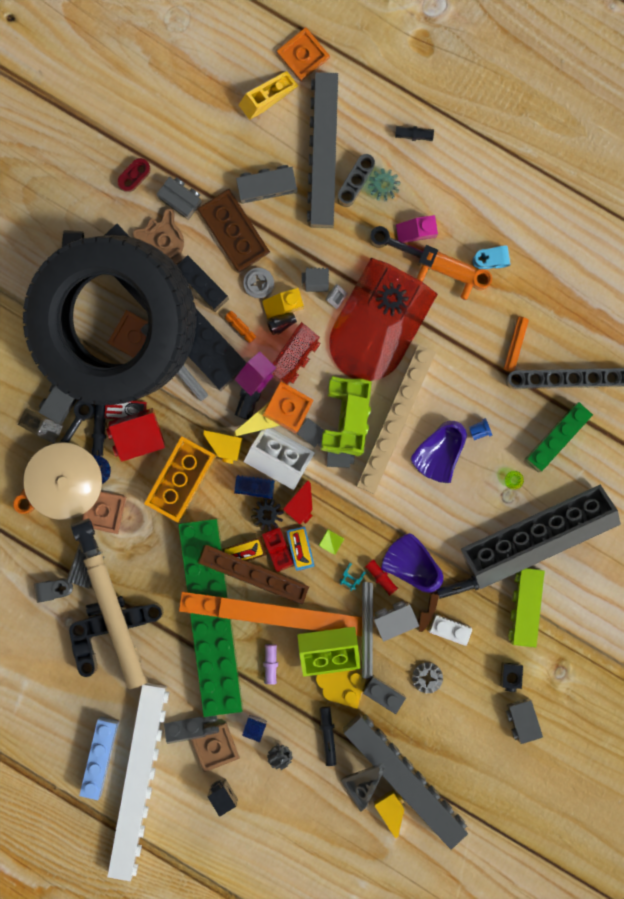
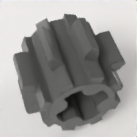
(279, 757)

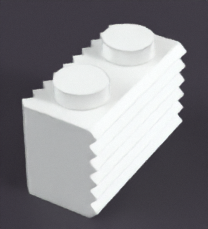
(450, 629)

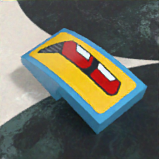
(300, 548)

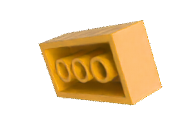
(180, 479)

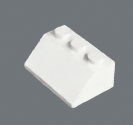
(279, 457)

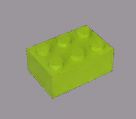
(329, 651)

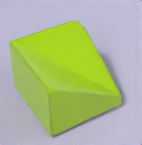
(331, 542)

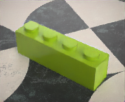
(527, 607)

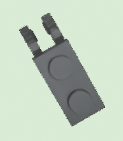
(189, 729)

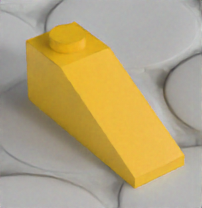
(266, 95)

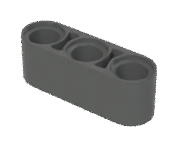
(357, 171)

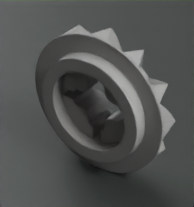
(263, 275)
(422, 670)

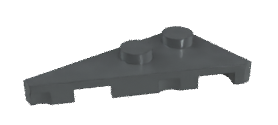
(363, 784)

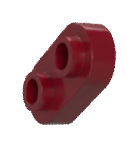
(131, 173)

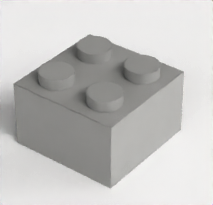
(395, 621)

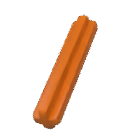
(516, 344)

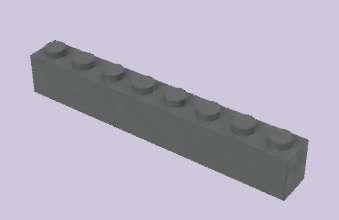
(324, 150)

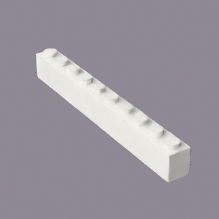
(137, 782)

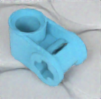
(495, 258)

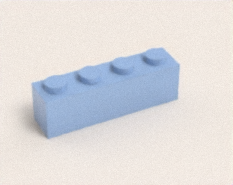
(99, 758)

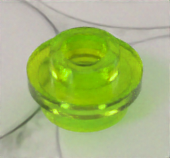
(520, 480)

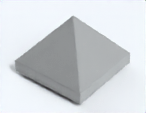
(336, 296)

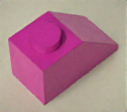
(417, 229)

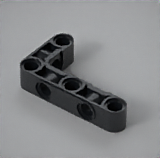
(96, 626)

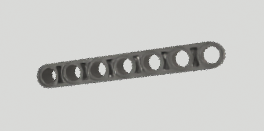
(563, 381)

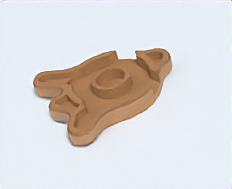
(164, 236)

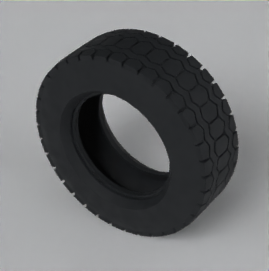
(52, 330)

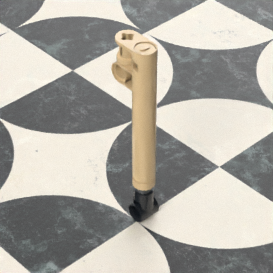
(125, 650)

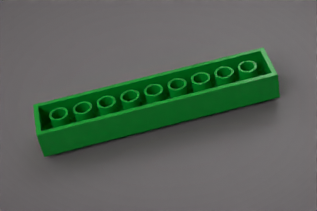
(211, 634)

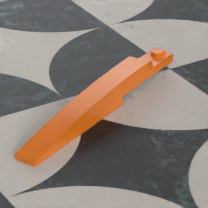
(267, 613)

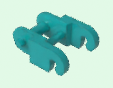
(346, 574)

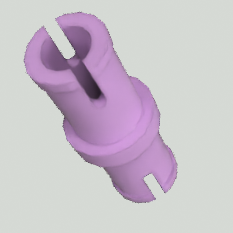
(270, 663)

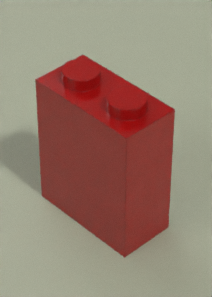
(135, 435)

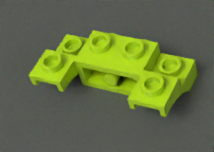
(352, 417)

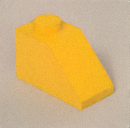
(283, 303)
(225, 446)
(391, 810)

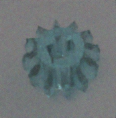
(391, 183)

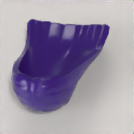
(440, 452)
(413, 564)

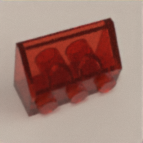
(295, 354)

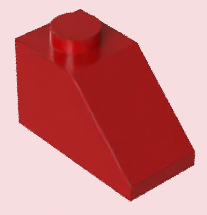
(301, 505)

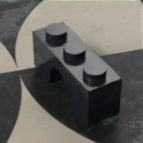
(203, 284)

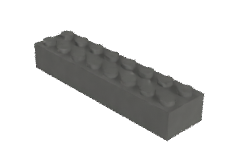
(541, 536)
(406, 781)

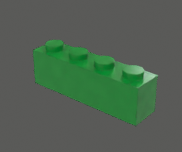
(558, 437)

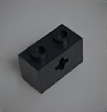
(222, 797)

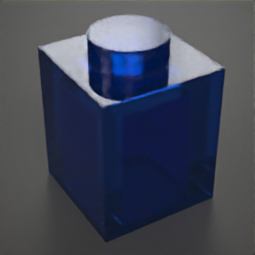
(254, 728)

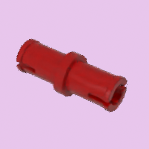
(381, 577)

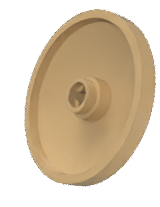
(62, 480)

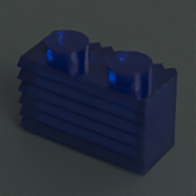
(254, 486)

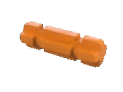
(237, 323)

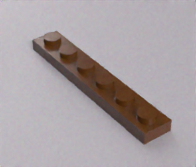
(253, 574)

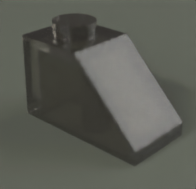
(40, 425)

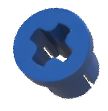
(480, 430)

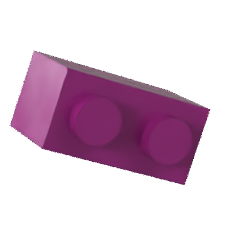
(255, 374)

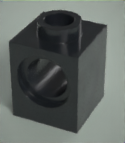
(507, 668)

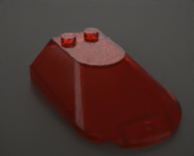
(364, 339)

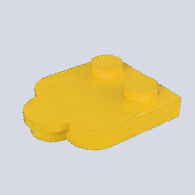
(342, 686)

